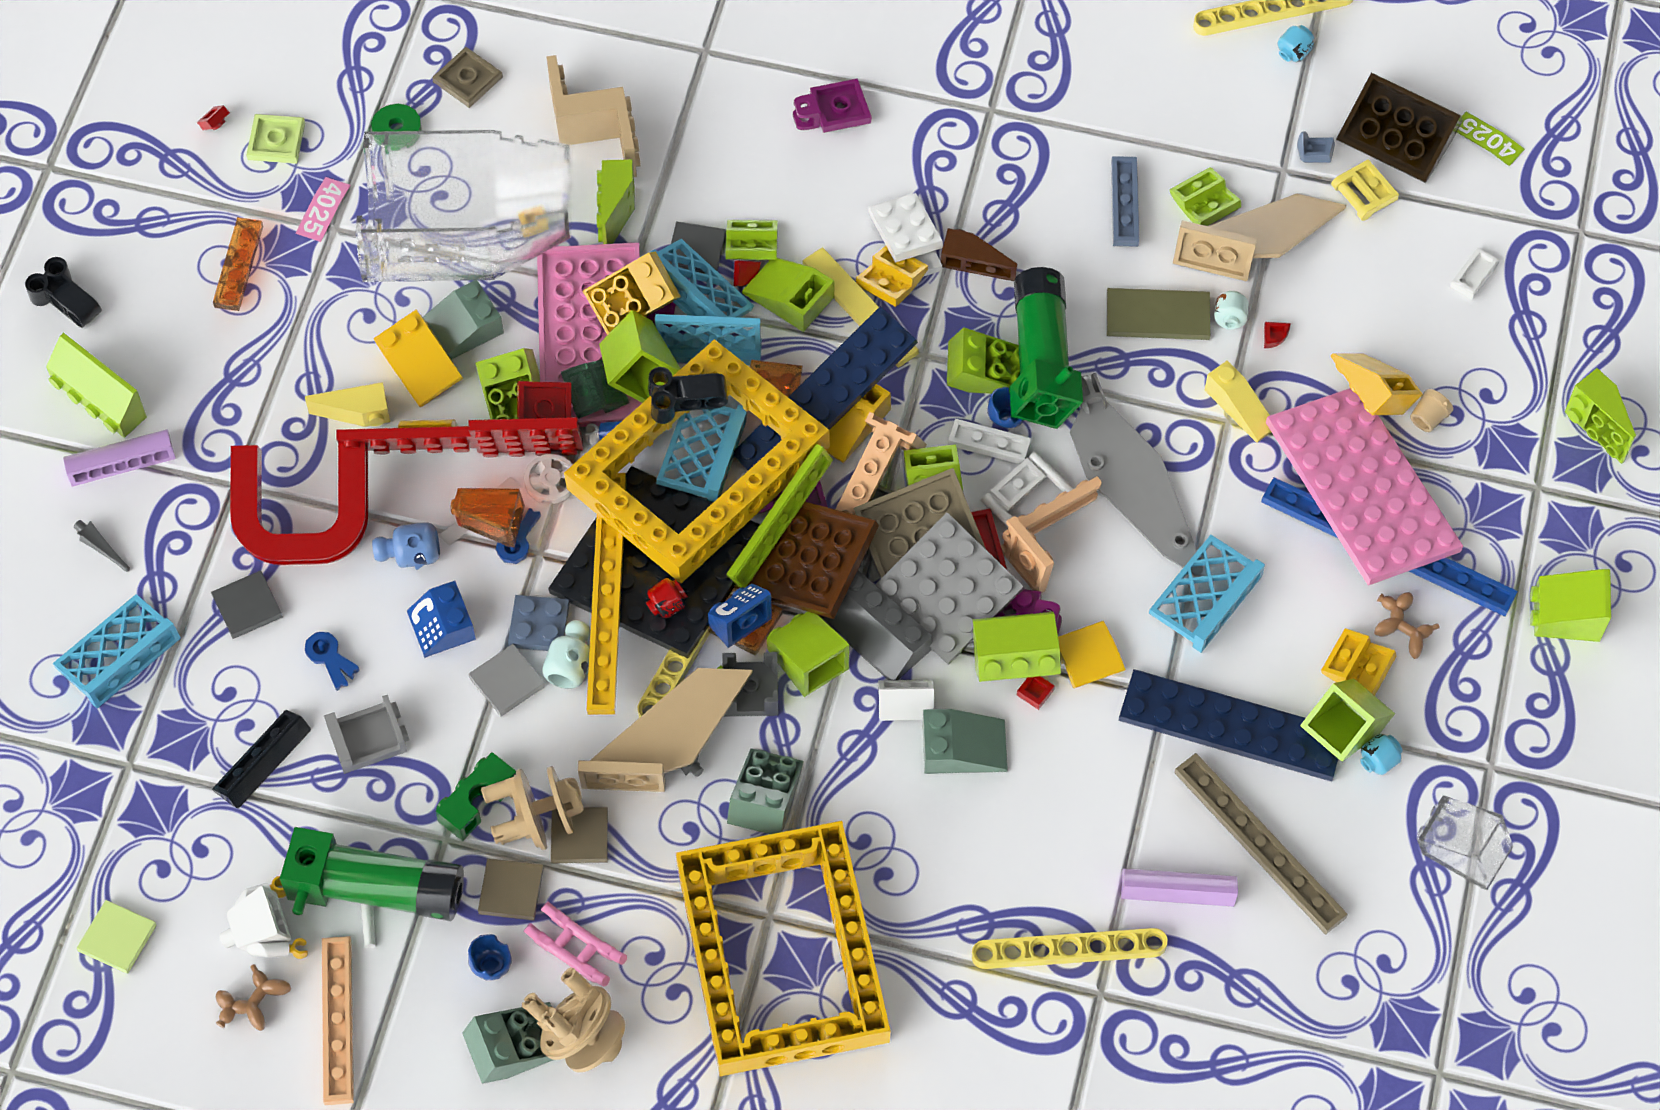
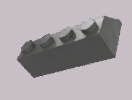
(880, 629)

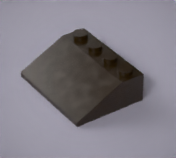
(1399, 128)

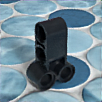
(62, 292)
(684, 393)

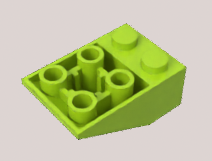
(614, 198)
(791, 291)
(981, 362)
(500, 379)
(1602, 414)
(930, 461)

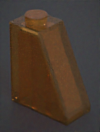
(490, 512)

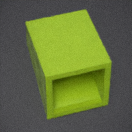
(632, 353)
(1572, 605)
(809, 651)
(1347, 718)

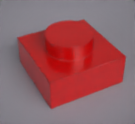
(213, 118)

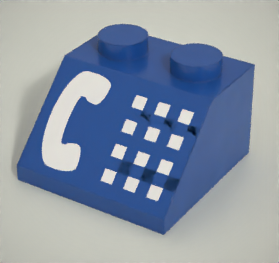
(740, 614)
(441, 620)

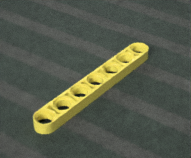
(1264, 15)
(669, 677)
(1057, 956)

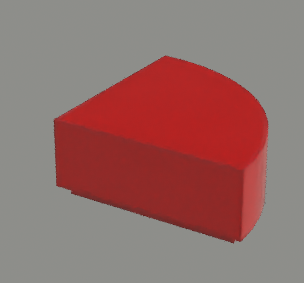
(745, 271)
(1275, 333)

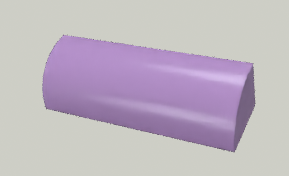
(119, 458)
(1179, 887)

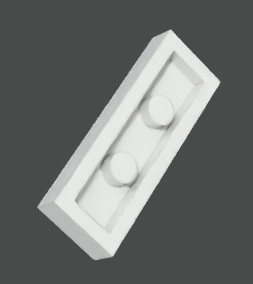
(989, 441)

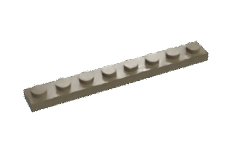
(1261, 843)

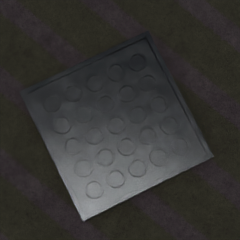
(639, 573)

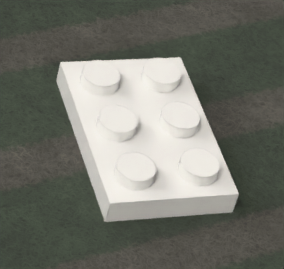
(905, 227)

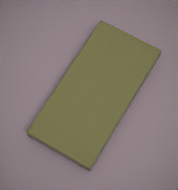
(1158, 314)

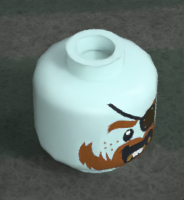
(1231, 308)

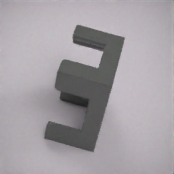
(760, 691)

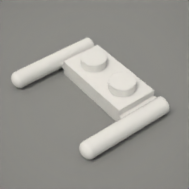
(1020, 484)

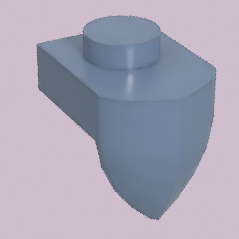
(1315, 149)

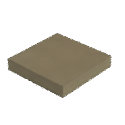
(467, 77)
(587, 842)
(510, 889)

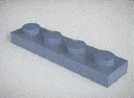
(1125, 201)

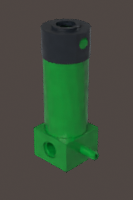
(1047, 384)
(324, 870)

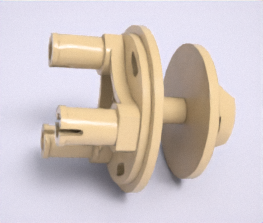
(528, 822)
(580, 1026)

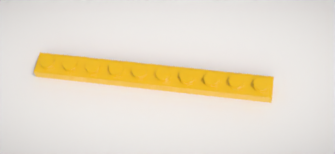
(605, 616)

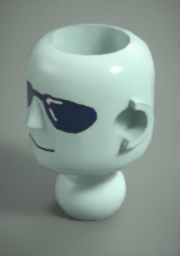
(568, 657)

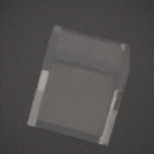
(1466, 840)

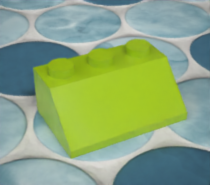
(1016, 646)

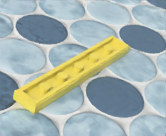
(848, 292)

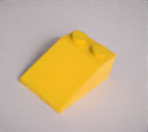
(418, 358)

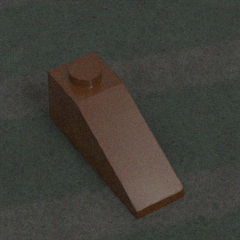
(973, 255)

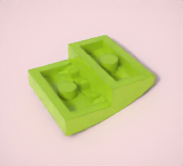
(1205, 197)
(751, 239)

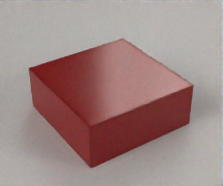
(1035, 691)

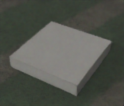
(506, 680)

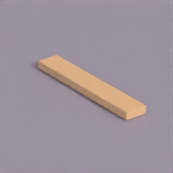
(337, 1021)

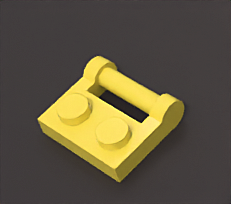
(1370, 184)

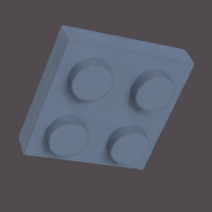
(537, 622)

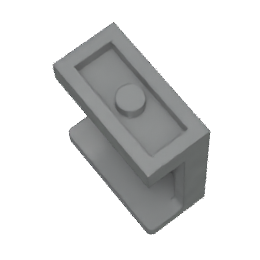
(367, 735)

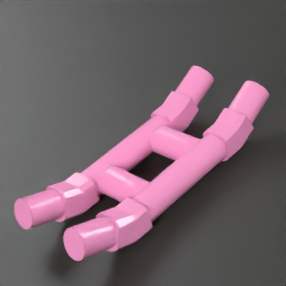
(573, 929)

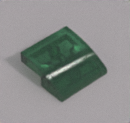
(591, 390)

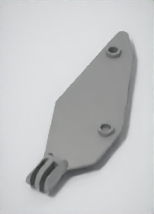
(1130, 475)

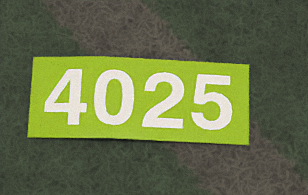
(1489, 138)

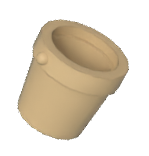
(1431, 410)

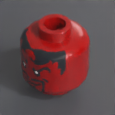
(666, 598)

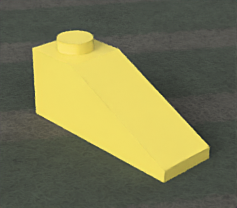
(1238, 399)
(354, 405)

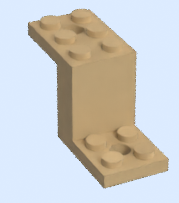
(592, 115)

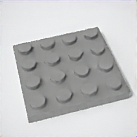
(948, 584)

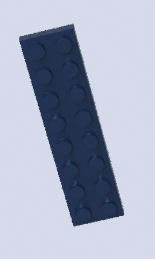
(839, 380)
(1225, 724)

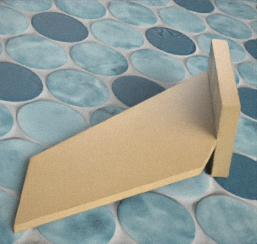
(1259, 233)
(666, 735)

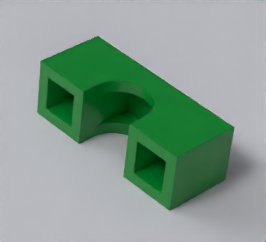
(456, 810)

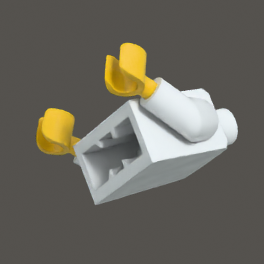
(260, 925)

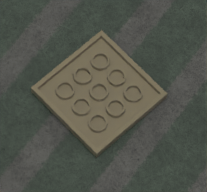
(911, 513)

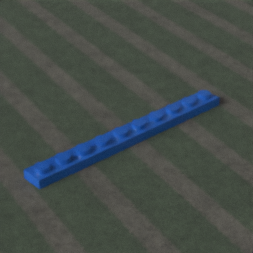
(1443, 572)

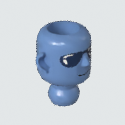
(410, 545)

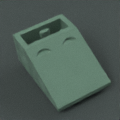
(764, 792)
(504, 1043)

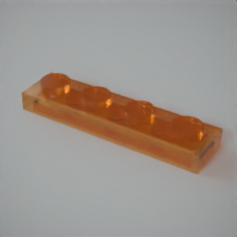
(238, 264)

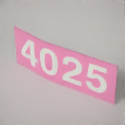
(322, 209)

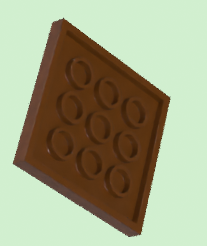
(816, 559)

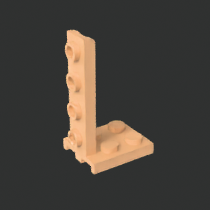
(875, 461)
(1021, 544)

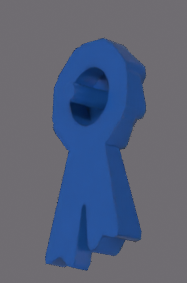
(521, 549)
(323, 649)

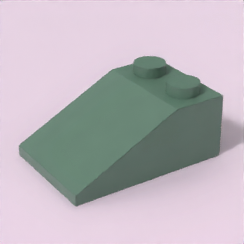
(465, 320)
(963, 742)

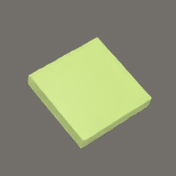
(275, 138)
(116, 936)

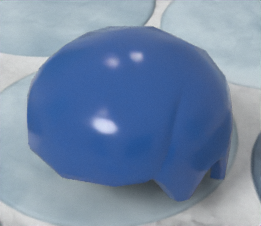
(1000, 409)
(489, 957)

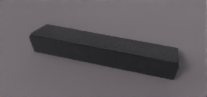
(262, 758)

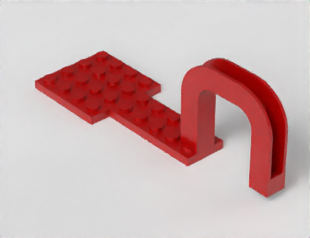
(337, 542)

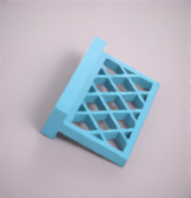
(692, 298)
(685, 347)
(722, 459)
(1223, 608)
(129, 661)

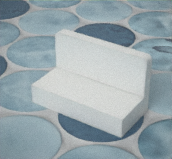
(904, 699)

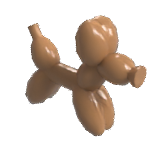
(1396, 622)
(264, 986)

